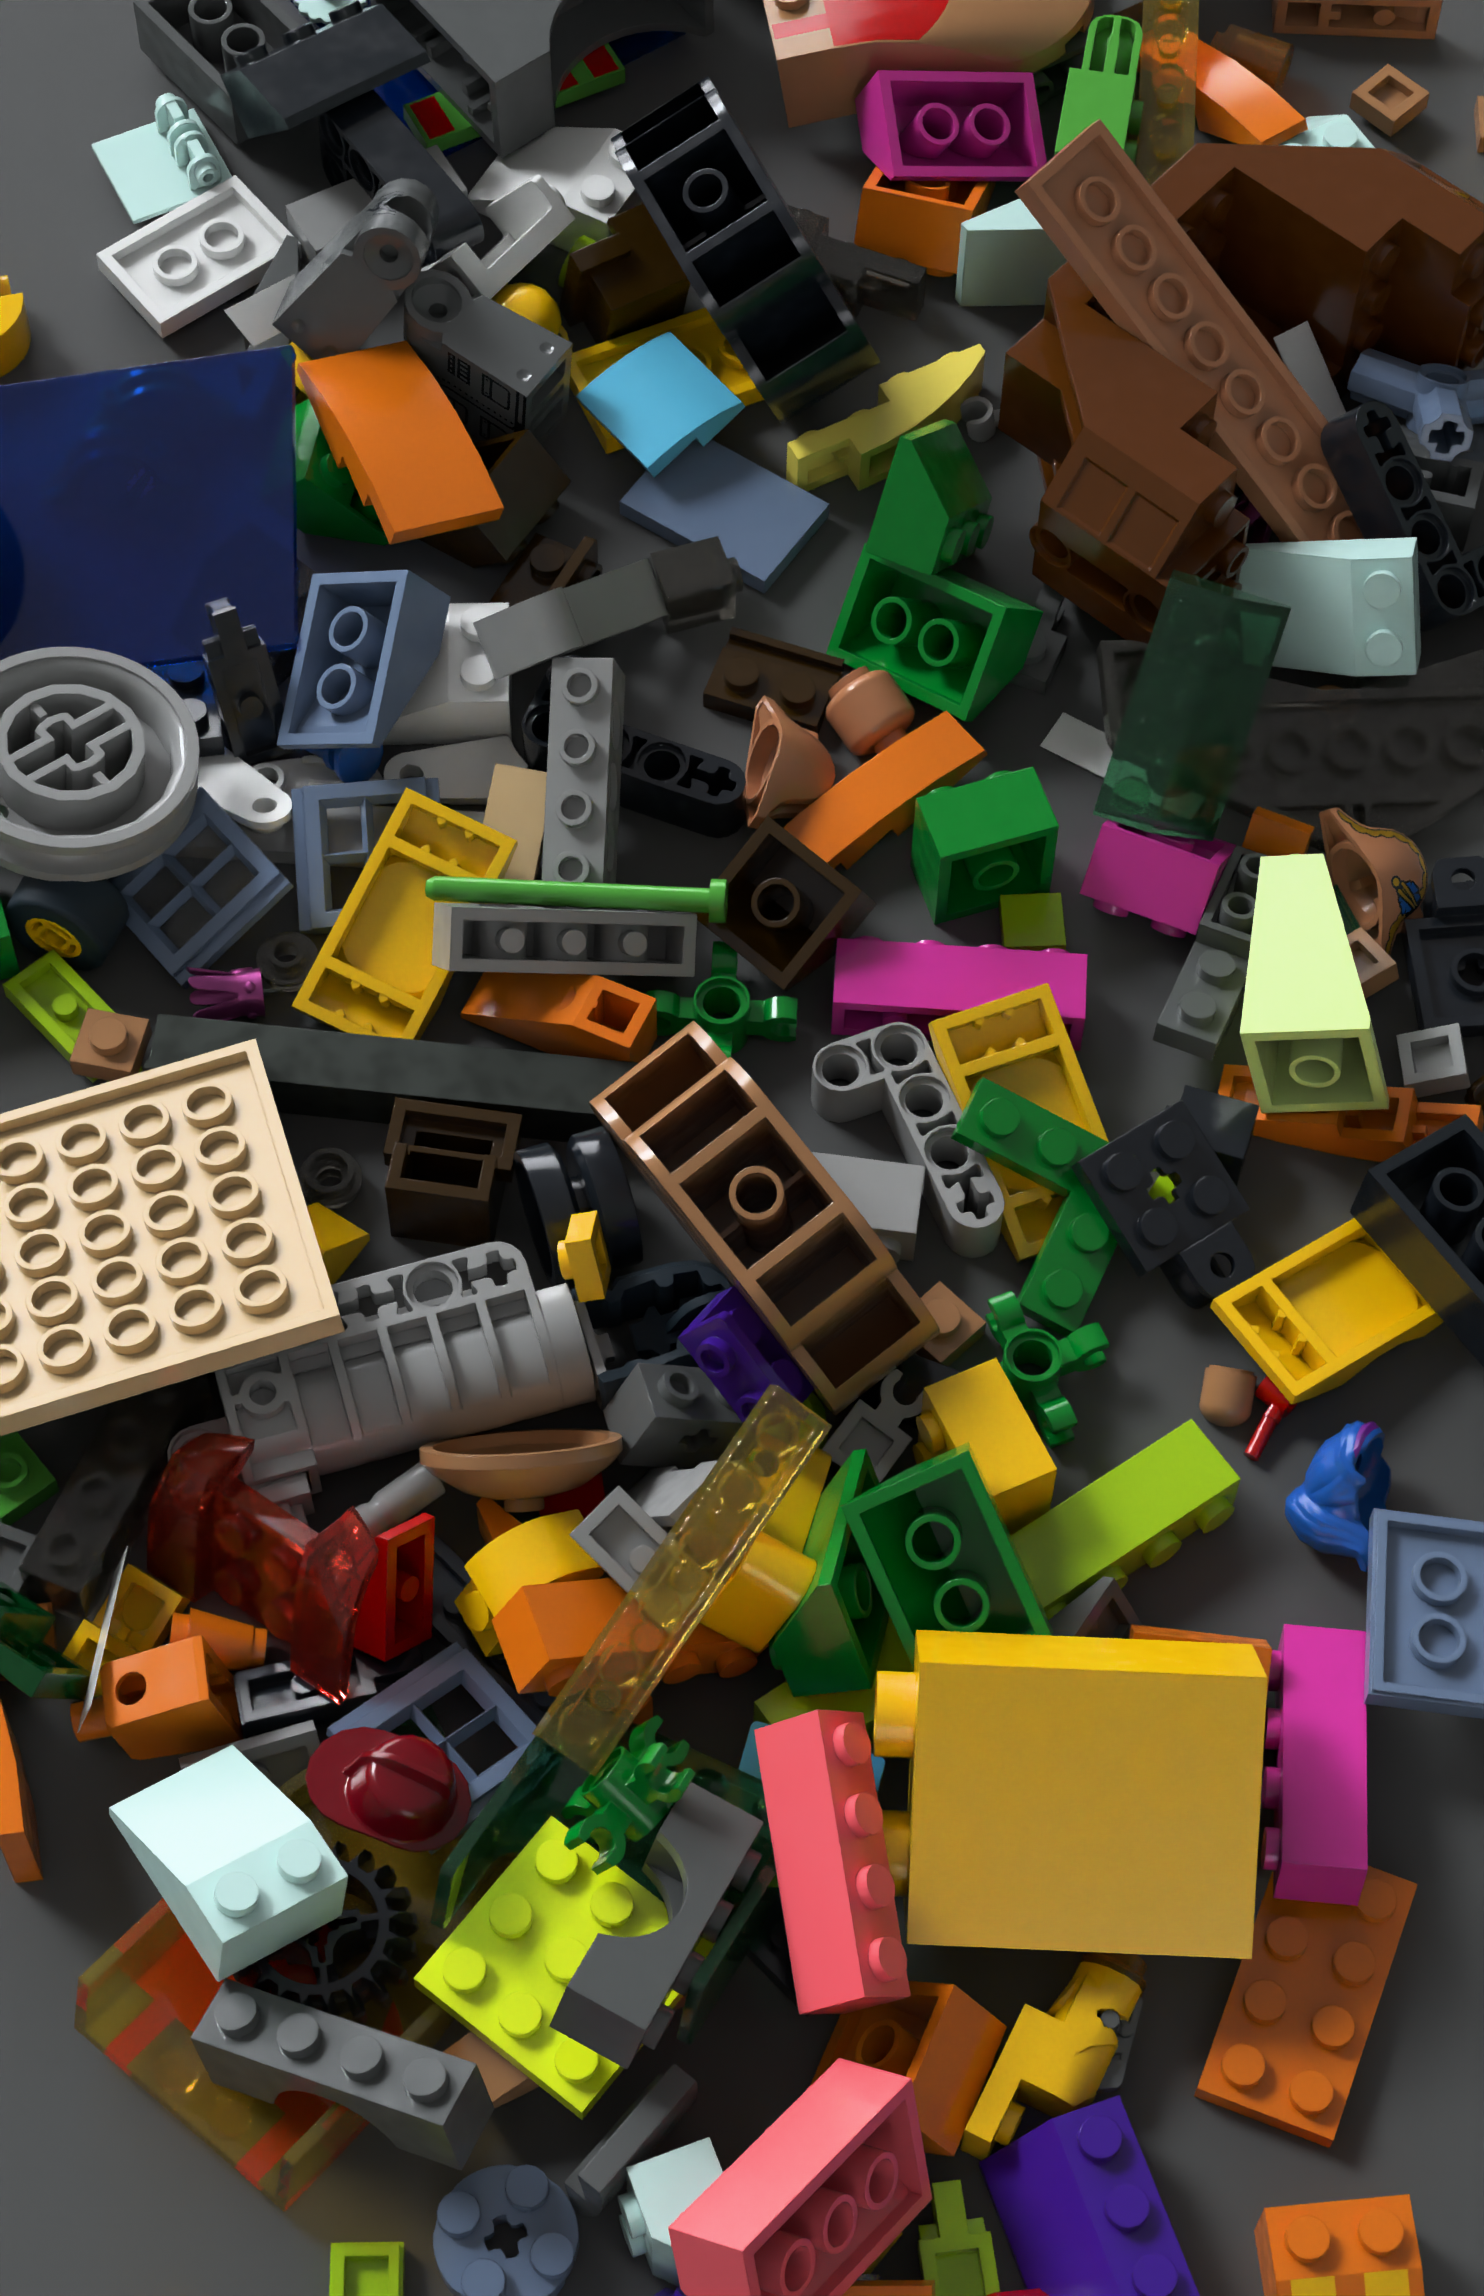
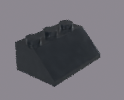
(320, 68)

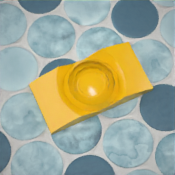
(378, 956)
(1028, 1052)
(1325, 1312)

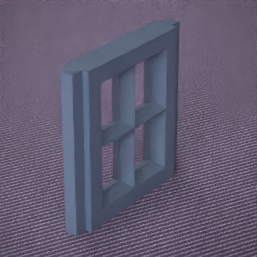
(312, 843)
(427, 1684)

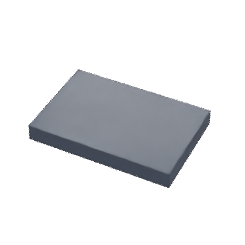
(727, 496)
(1425, 1613)

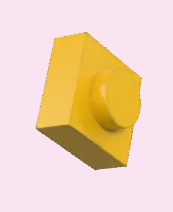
(585, 1257)

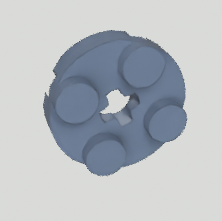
(515, 2197)

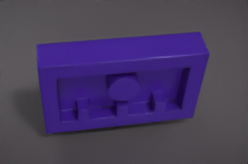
(741, 1353)

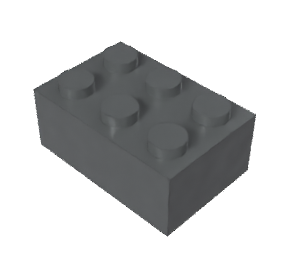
(199, 42)

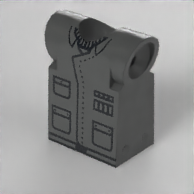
(360, 272)
(487, 359)

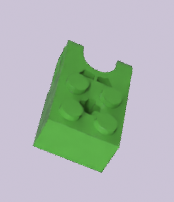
(1105, 84)

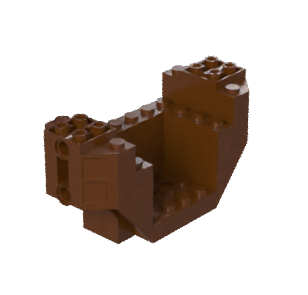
(1122, 434)

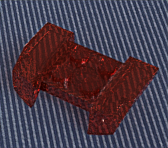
(230, 1539)

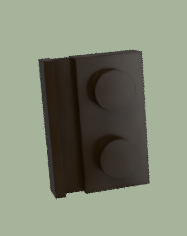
(782, 671)

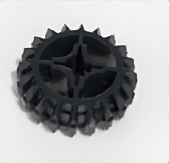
(349, 1937)

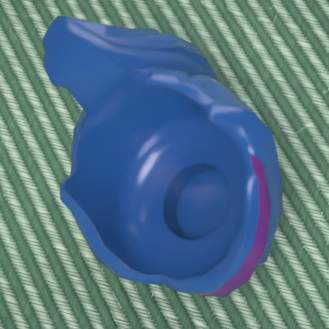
(1340, 1493)

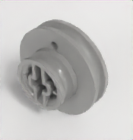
(91, 764)

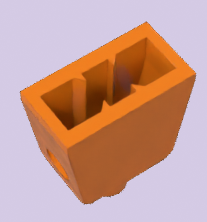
(164, 1702)

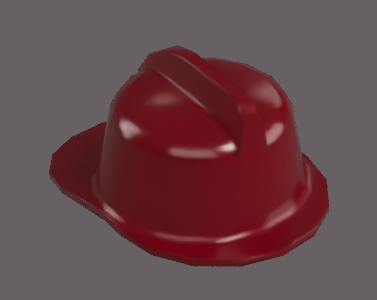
(389, 1788)

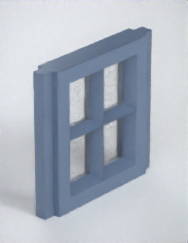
(200, 891)

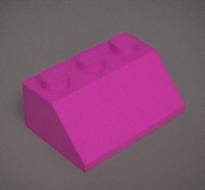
(951, 125)

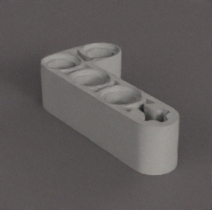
(570, 618)
(922, 1140)

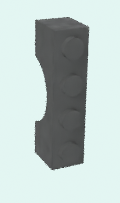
(625, 1981)
(406, 2090)

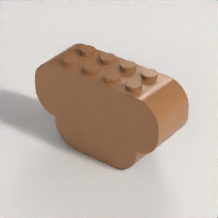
(766, 1215)

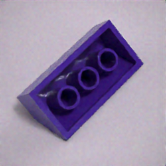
(1086, 2209)

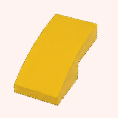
(137, 1623)

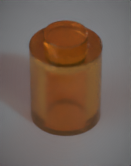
(1258, 53)

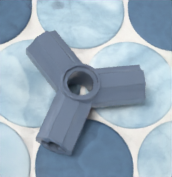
(1433, 398)

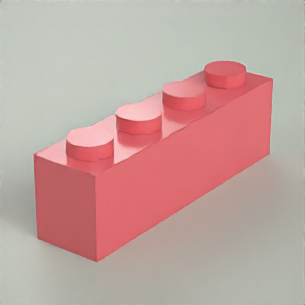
(831, 1862)

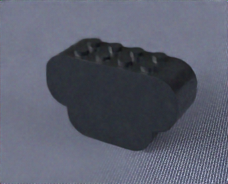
(743, 250)

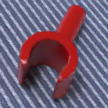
(1278, 1408)

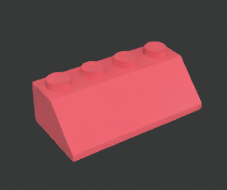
(810, 2193)

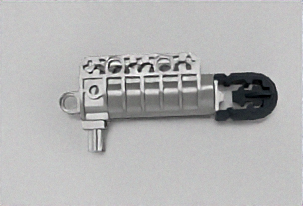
(443, 1365)

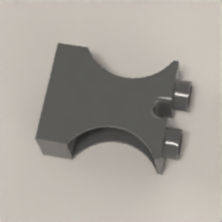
(510, 57)

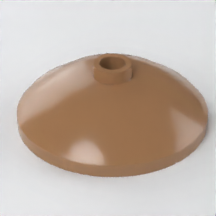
(522, 1463)

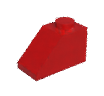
(400, 1592)

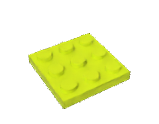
(520, 1950)

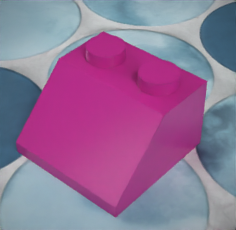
(1155, 876)

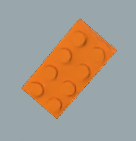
(1305, 2007)

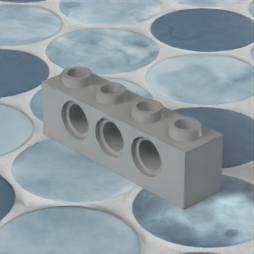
(583, 770)
(563, 940)

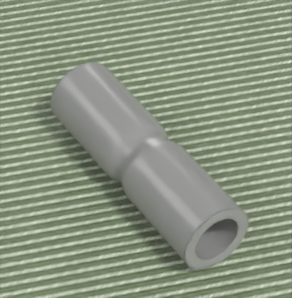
(400, 1499)

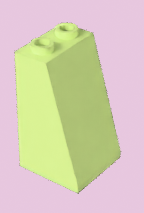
(1303, 998)

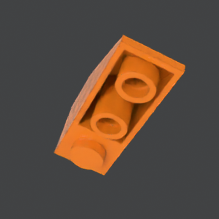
(566, 1014)

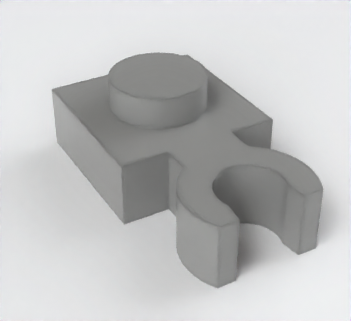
(875, 1429)

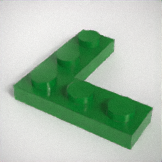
(1044, 1150)

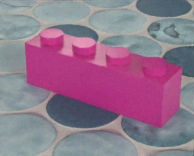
(930, 980)
(1318, 1766)

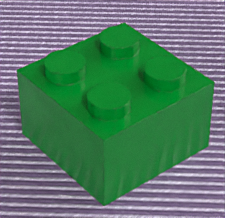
(983, 843)

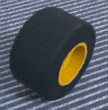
(69, 917)

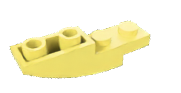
(869, 437)

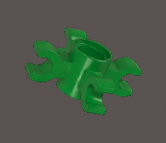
(725, 994)
(1022, 1345)
(628, 1794)

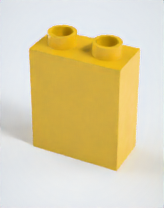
(1076, 1792)

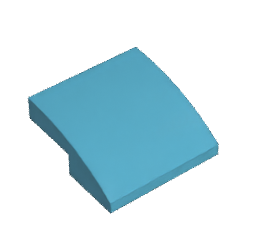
(660, 401)

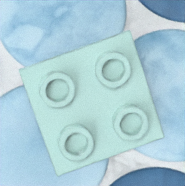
(162, 161)

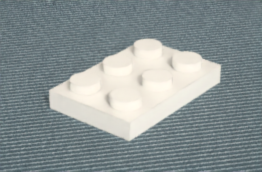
(195, 256)

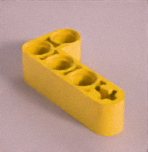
(774, 1570)

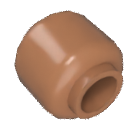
(868, 711)

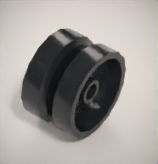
(594, 1184)

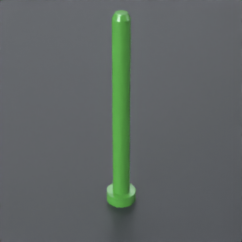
(583, 895)

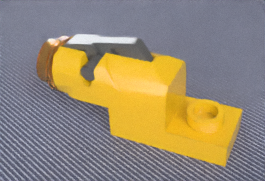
(1063, 2055)

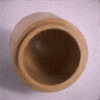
(1227, 1395)

